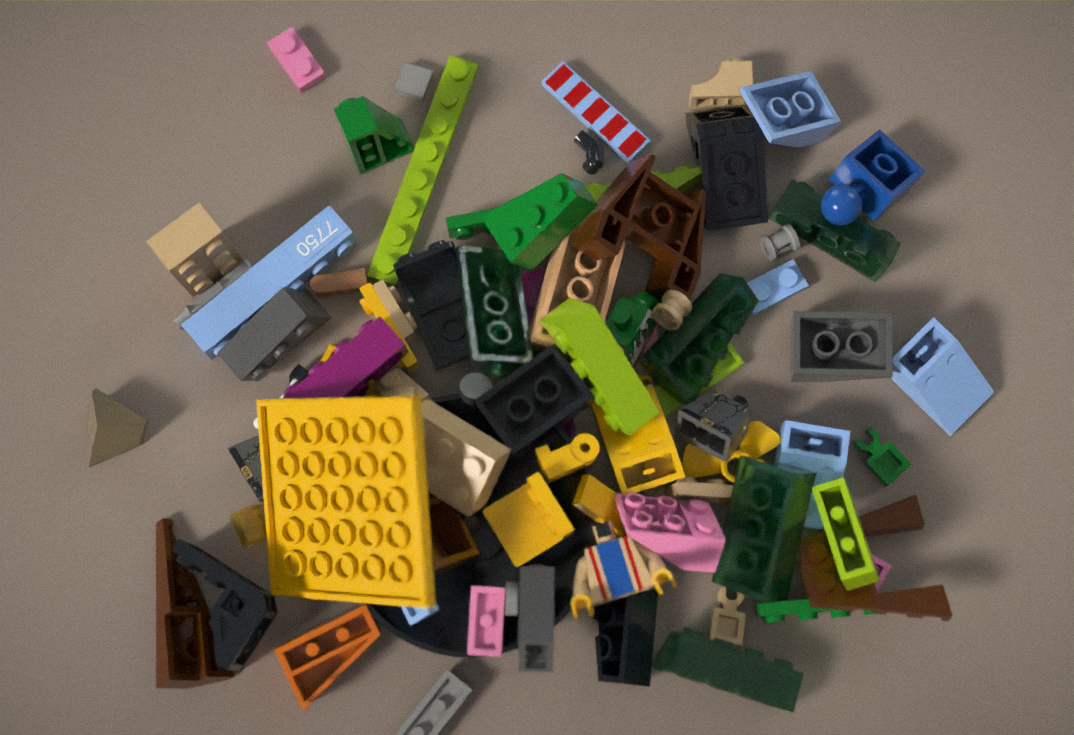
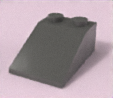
(840, 346)

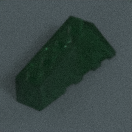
(854, 244)
(686, 356)
(729, 669)

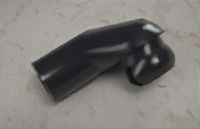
(593, 151)

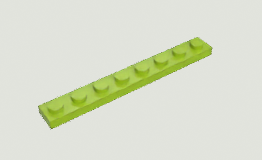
(423, 169)

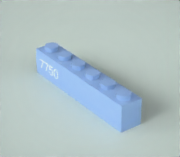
(287, 266)

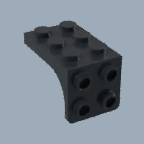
(435, 299)

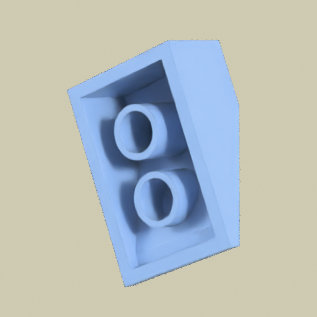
(791, 110)

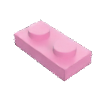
(296, 60)
(486, 621)

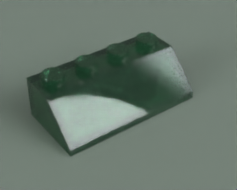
(493, 311)
(764, 528)

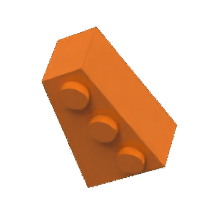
(325, 651)

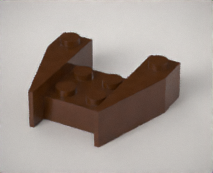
(654, 219)

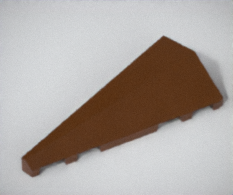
(182, 622)

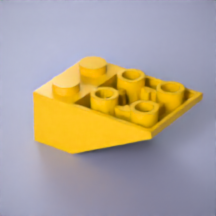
(646, 456)

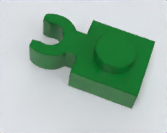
(884, 461)

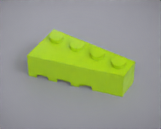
(600, 365)

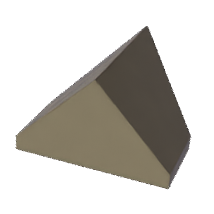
(111, 428)

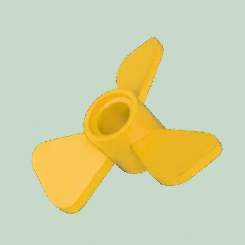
(757, 442)

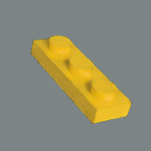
(373, 305)

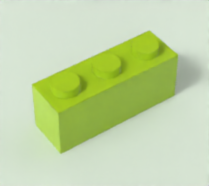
(845, 534)

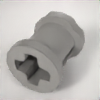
(779, 242)

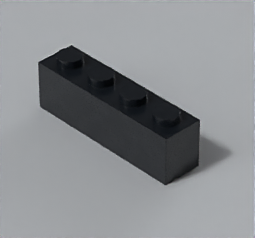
(626, 638)

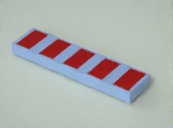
(595, 112)

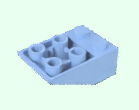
(940, 376)
(815, 450)

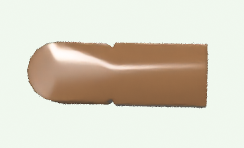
(339, 282)

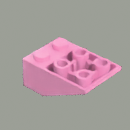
(674, 529)

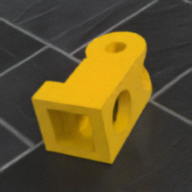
(567, 459)

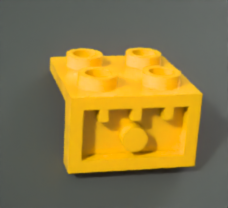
(528, 521)

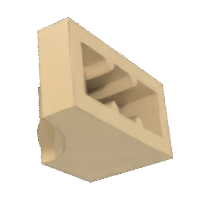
(724, 88)

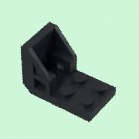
(731, 164)
(234, 629)

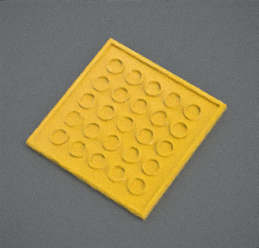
(347, 499)

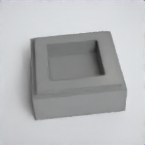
(413, 81)

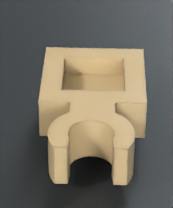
(727, 621)

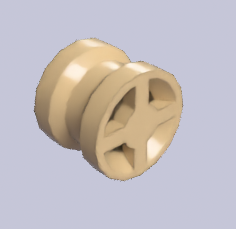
(672, 309)

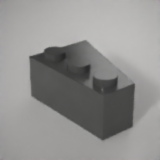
(273, 333)

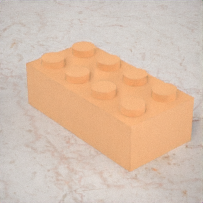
(574, 276)

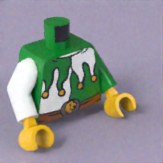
(633, 326)

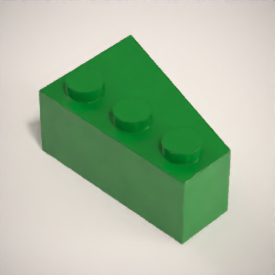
(372, 133)
(539, 219)

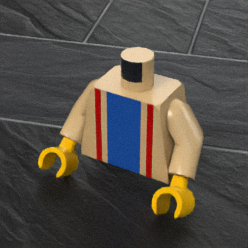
(615, 570)

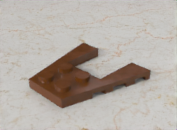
(828, 592)

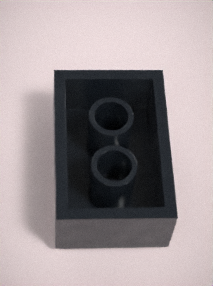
(533, 402)

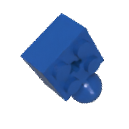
(869, 180)

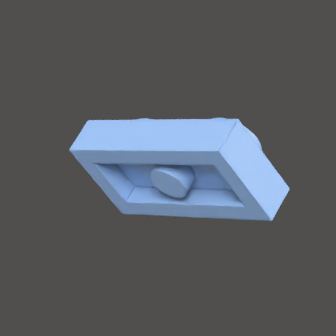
(777, 286)

